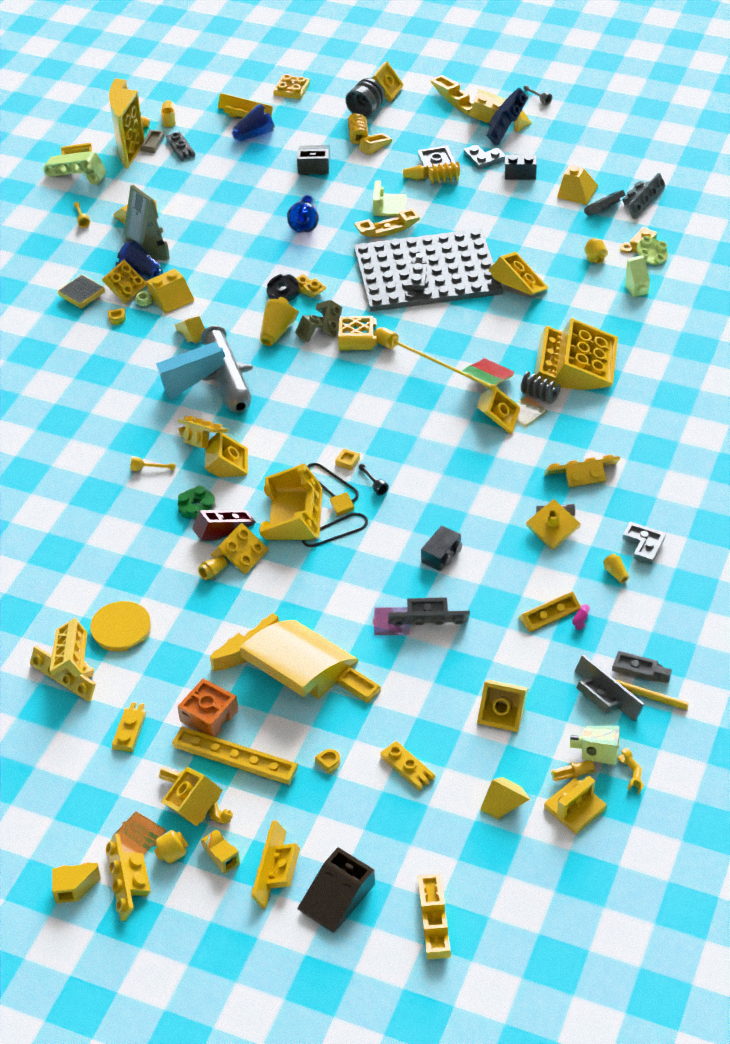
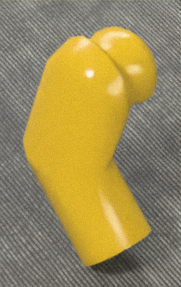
(219, 816)

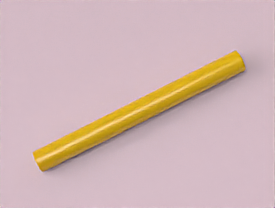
(655, 696)

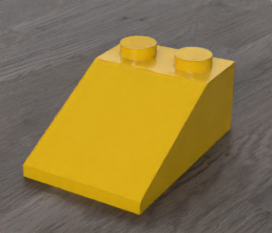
(485, 105)
(516, 273)

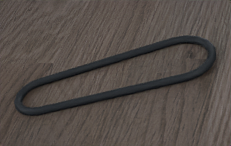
(317, 464)
(342, 535)

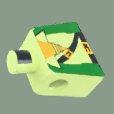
(598, 743)

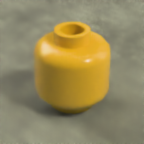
(595, 250)
(171, 846)

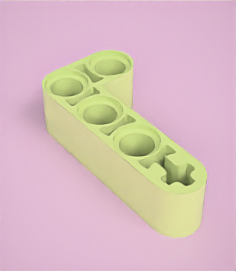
(76, 163)

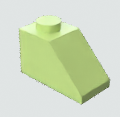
(637, 276)

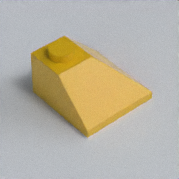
(577, 185)
(499, 409)

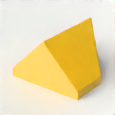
(503, 797)

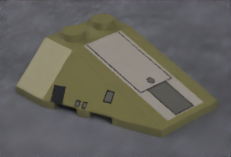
(143, 226)

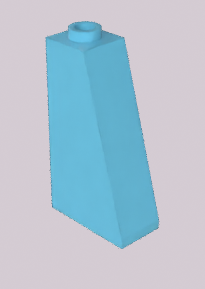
(189, 368)

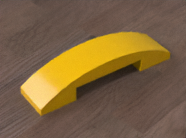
(388, 227)

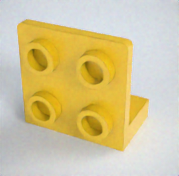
(241, 548)

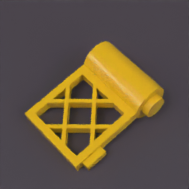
(356, 339)

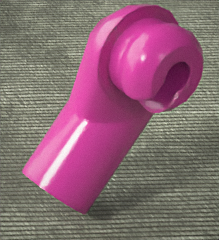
(581, 615)

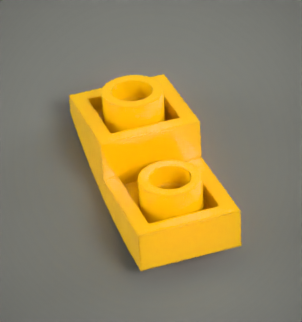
(310, 287)

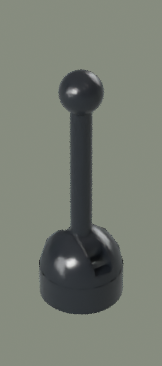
(381, 484)

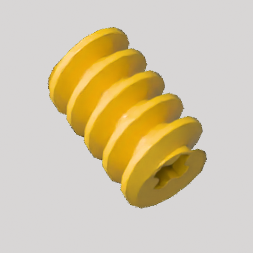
(357, 127)
(443, 172)

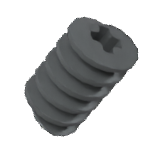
(539, 389)

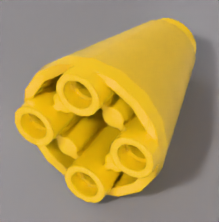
(276, 320)

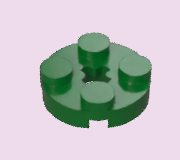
(196, 495)

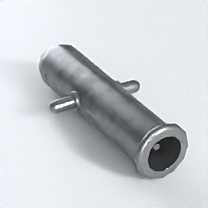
(229, 377)

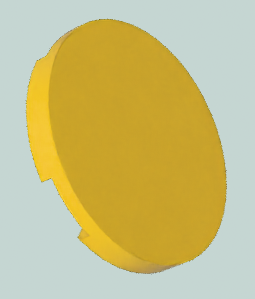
(120, 625)

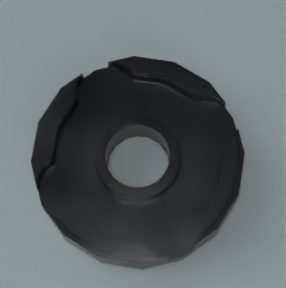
(279, 281)

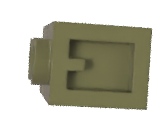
(332, 313)
(307, 326)

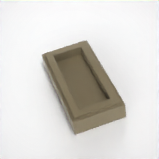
(152, 141)

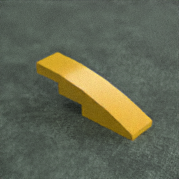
(451, 92)
(434, 916)

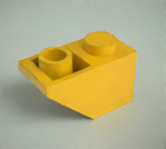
(74, 881)

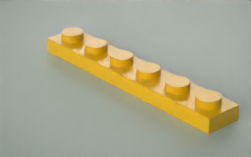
(235, 755)

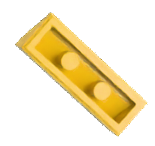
(550, 611)

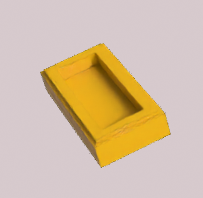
(358, 684)

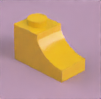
(191, 328)

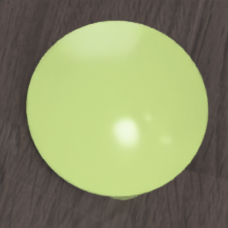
(653, 250)

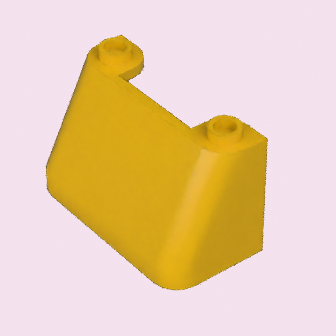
(294, 505)

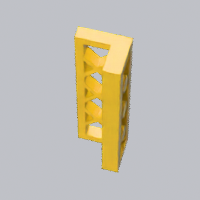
(70, 648)

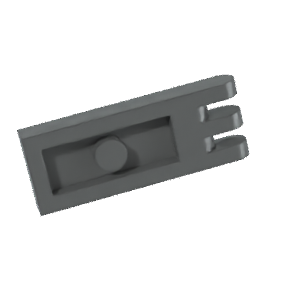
(180, 145)

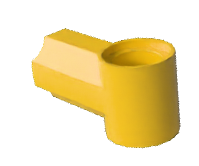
(168, 114)

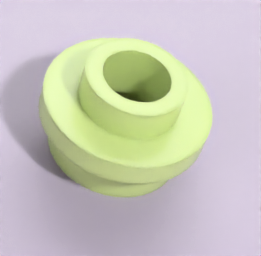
(143, 299)

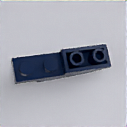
(505, 115)

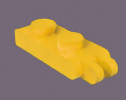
(129, 728)

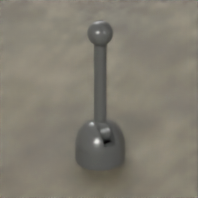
(544, 97)

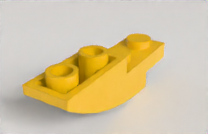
(229, 653)

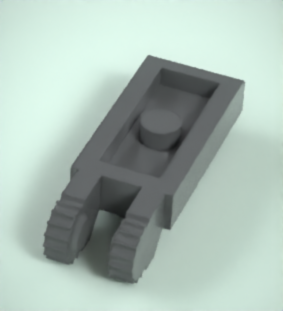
(604, 202)

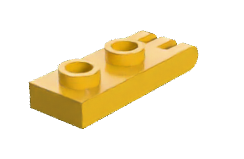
(407, 765)

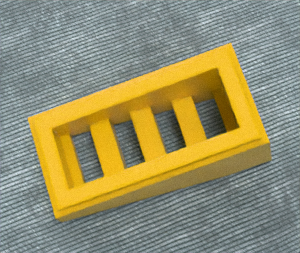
(374, 143)

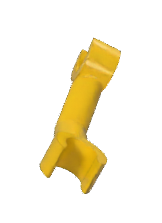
(627, 758)

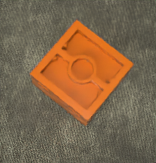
(207, 708)

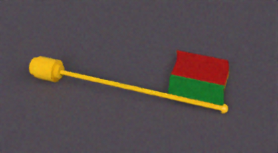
(483, 372)

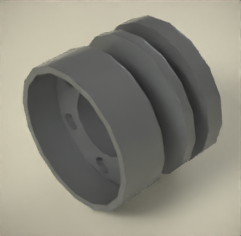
(365, 97)

